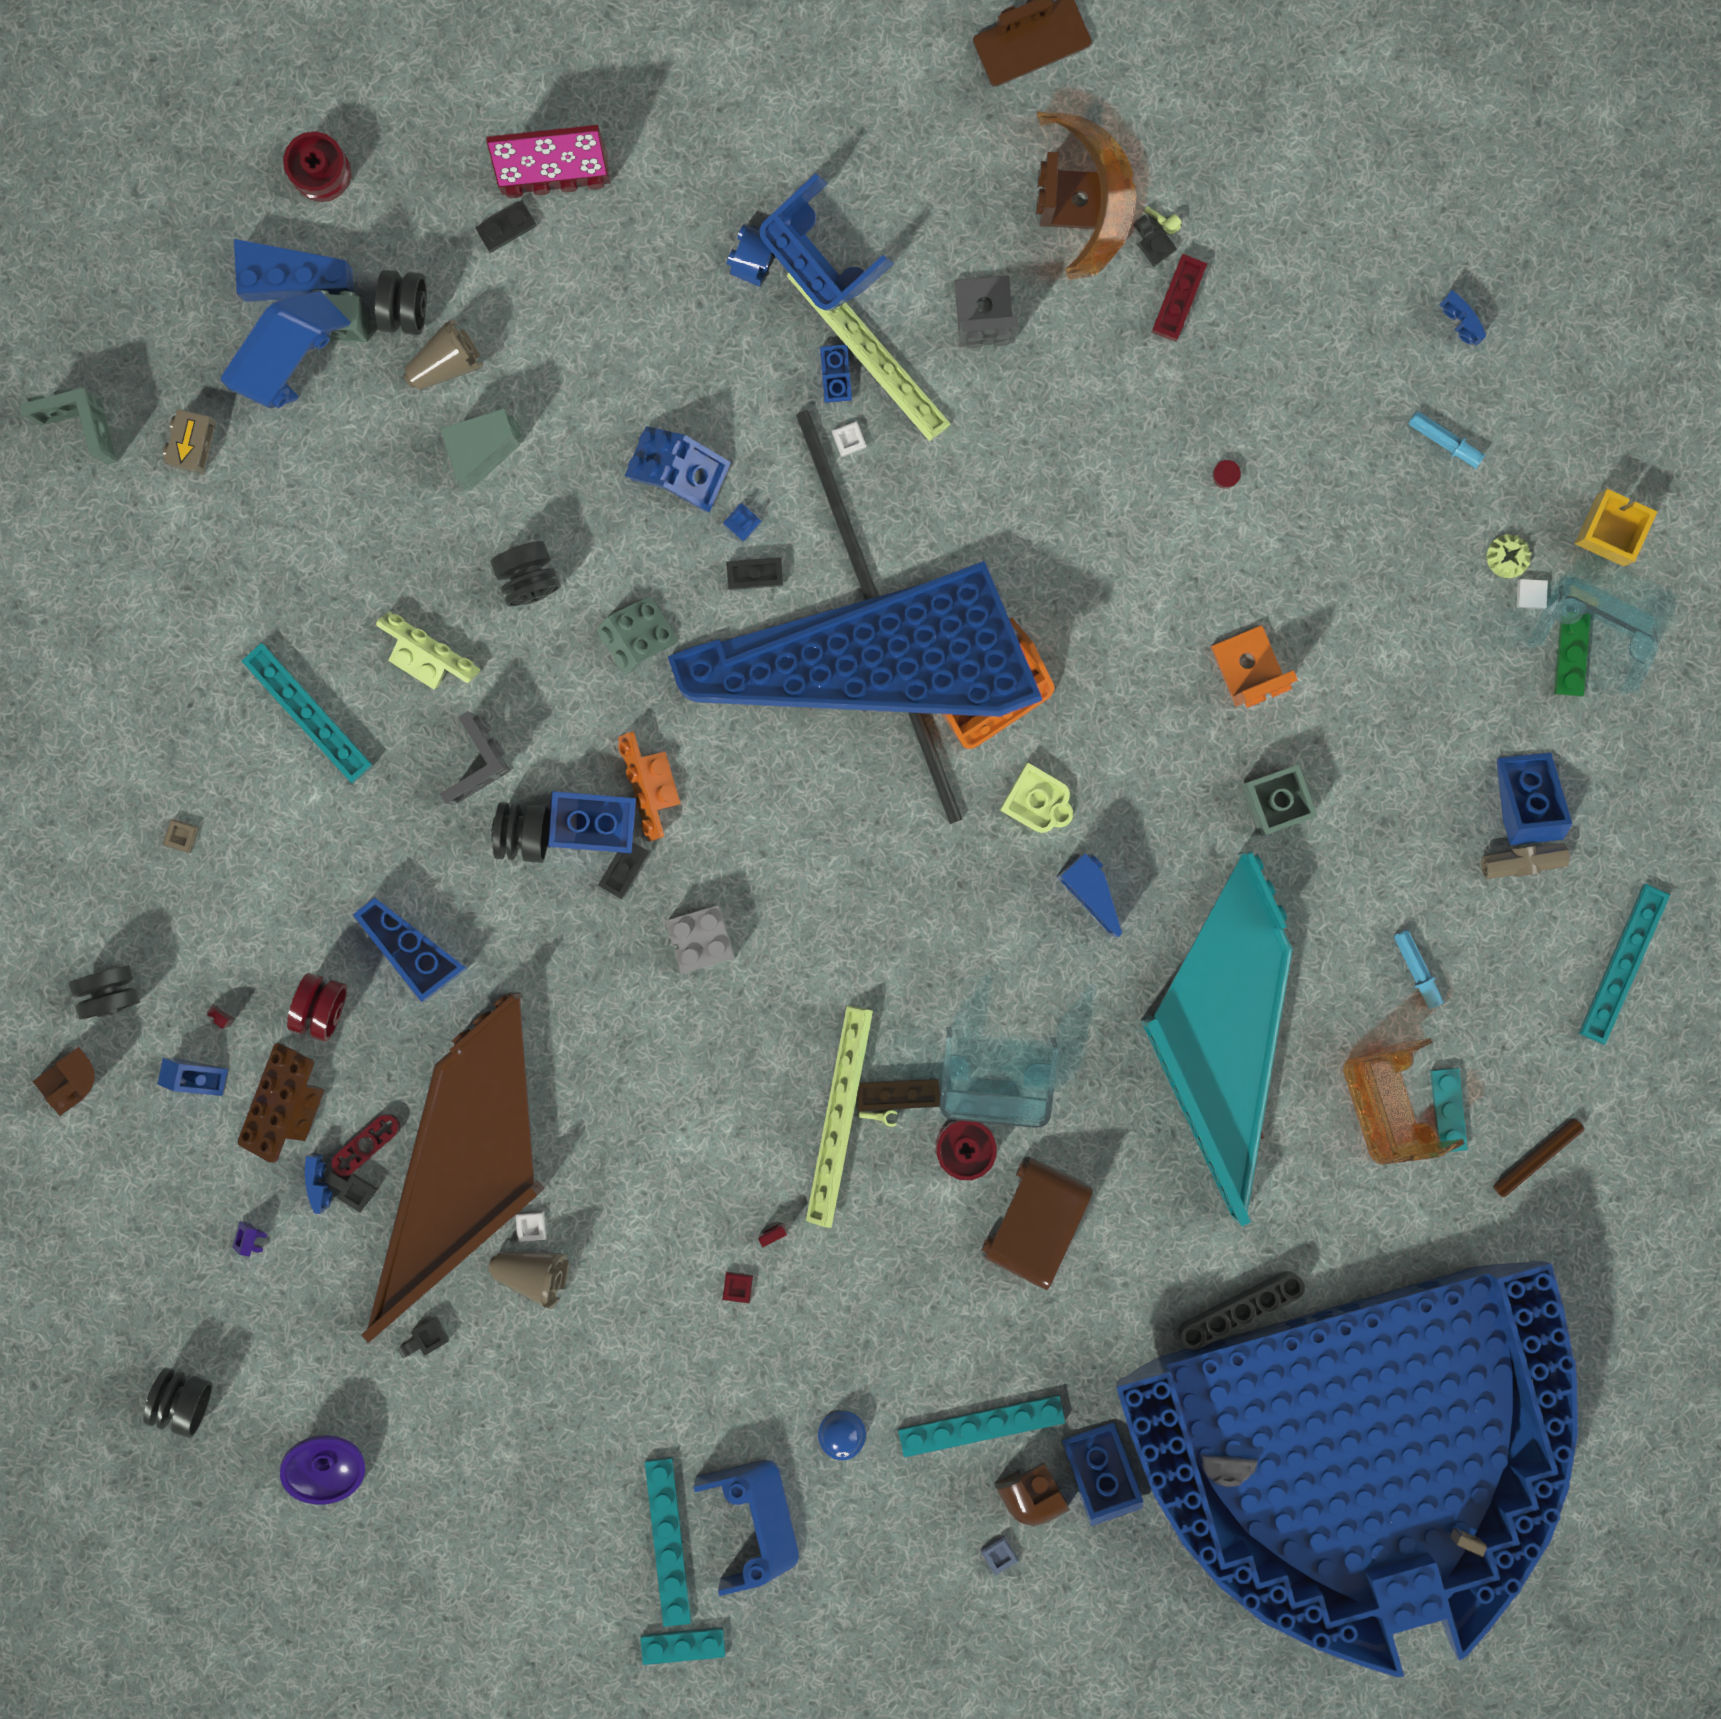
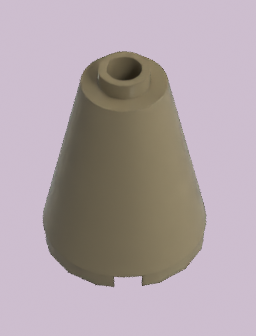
(443, 358)
(532, 1274)

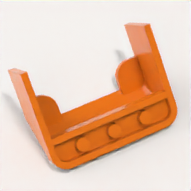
(974, 729)

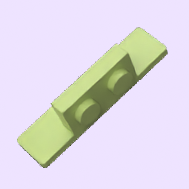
(422, 655)

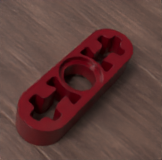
(355, 1163)

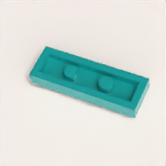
(1448, 1105)
(683, 1646)

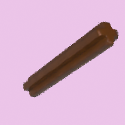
(1538, 1158)

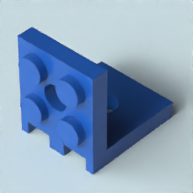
(676, 465)

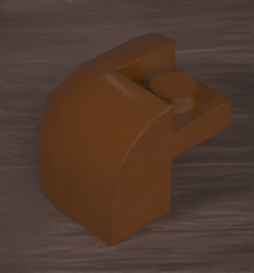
(67, 1081)
(1032, 1496)

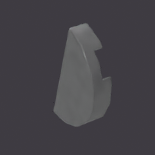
(1228, 1470)

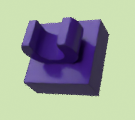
(245, 1239)

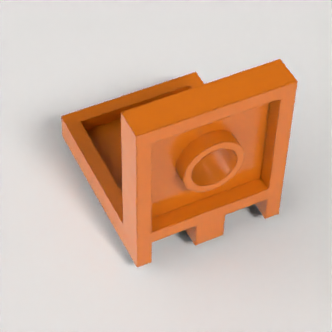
(1251, 684)

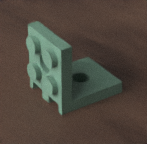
(70, 404)

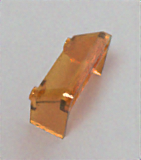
(1385, 1107)

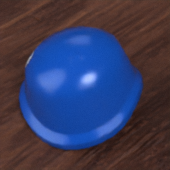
(842, 1435)

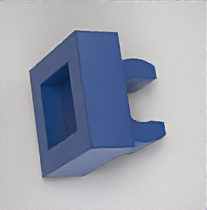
(742, 522)

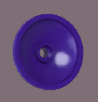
(322, 1480)

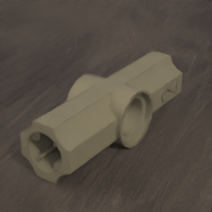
(1525, 861)

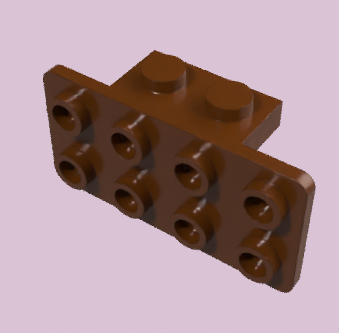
(1031, 39)
(282, 1104)

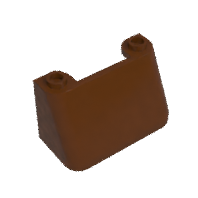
(1038, 1223)

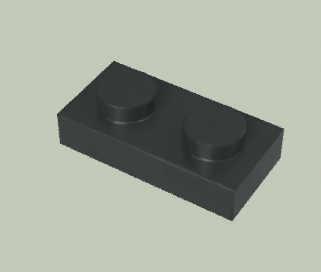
(506, 226)
(754, 573)
(623, 871)

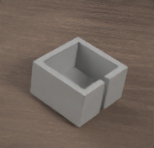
(700, 939)

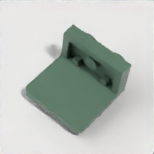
(636, 634)

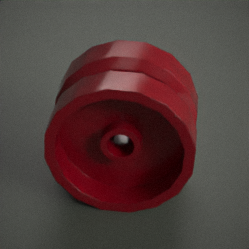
(317, 166)
(317, 1006)
(968, 1164)

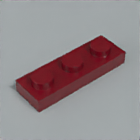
(1179, 297)

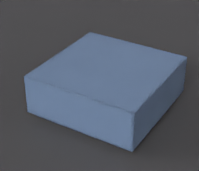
(999, 1555)

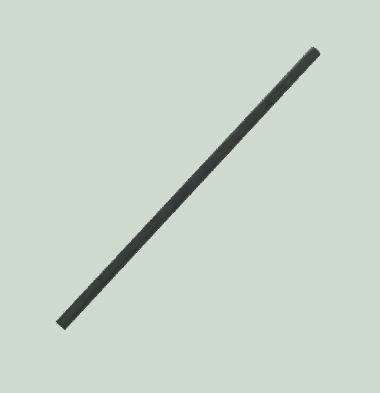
(869, 592)

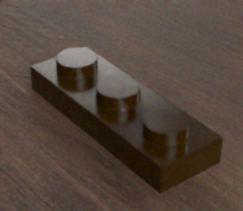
(898, 1094)

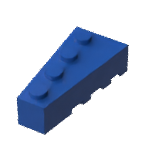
(283, 273)
(413, 955)

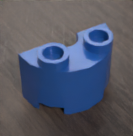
(751, 257)

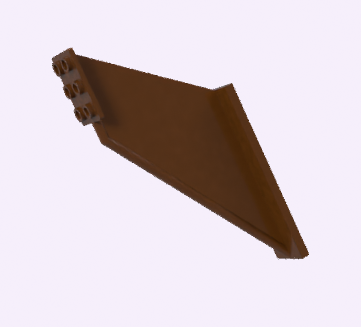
(467, 1162)

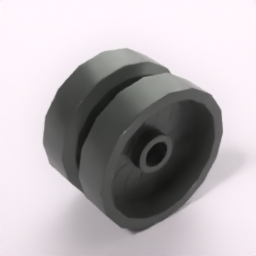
(401, 302)
(104, 992)

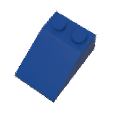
(1532, 799)
(591, 822)
(1090, 887)
(1102, 1474)

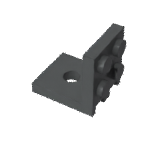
(980, 328)
(491, 752)

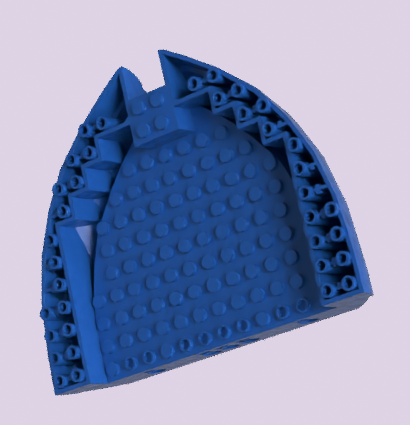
(1370, 1448)

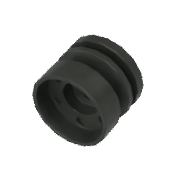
(523, 568)
(517, 832)
(174, 1401)

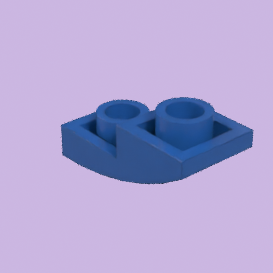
(1470, 327)
(835, 373)
(316, 1191)

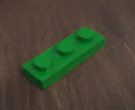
(1572, 657)

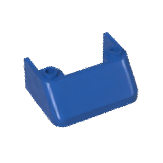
(786, 238)
(278, 346)
(763, 1489)

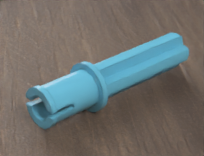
(1446, 439)
(1418, 969)

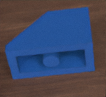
(192, 1077)

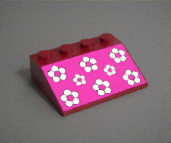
(549, 160)

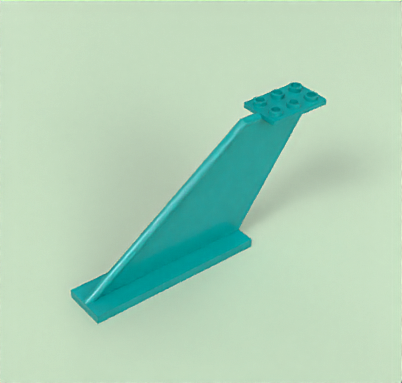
(1223, 1027)

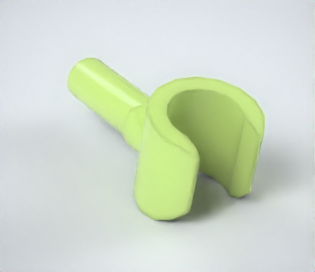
(1170, 224)
(878, 1116)

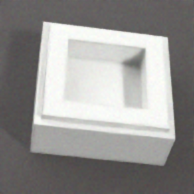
(849, 439)
(1532, 594)
(530, 1226)

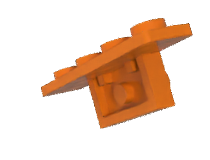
(651, 784)

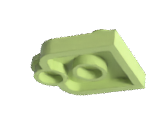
(1038, 800)

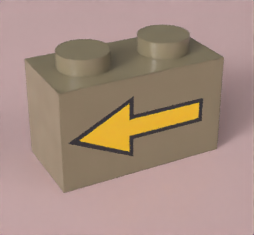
(189, 441)

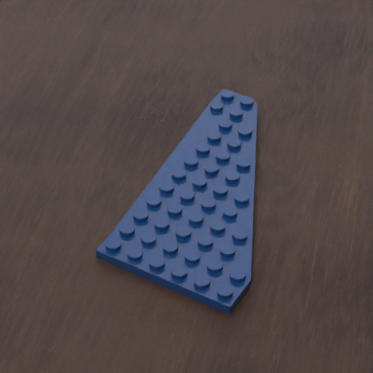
(905, 651)

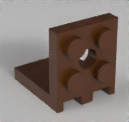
(1055, 197)

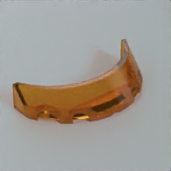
(1117, 193)

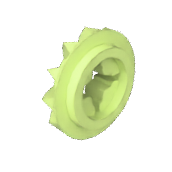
(1496, 554)

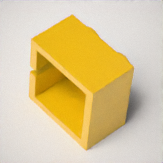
(1613, 531)

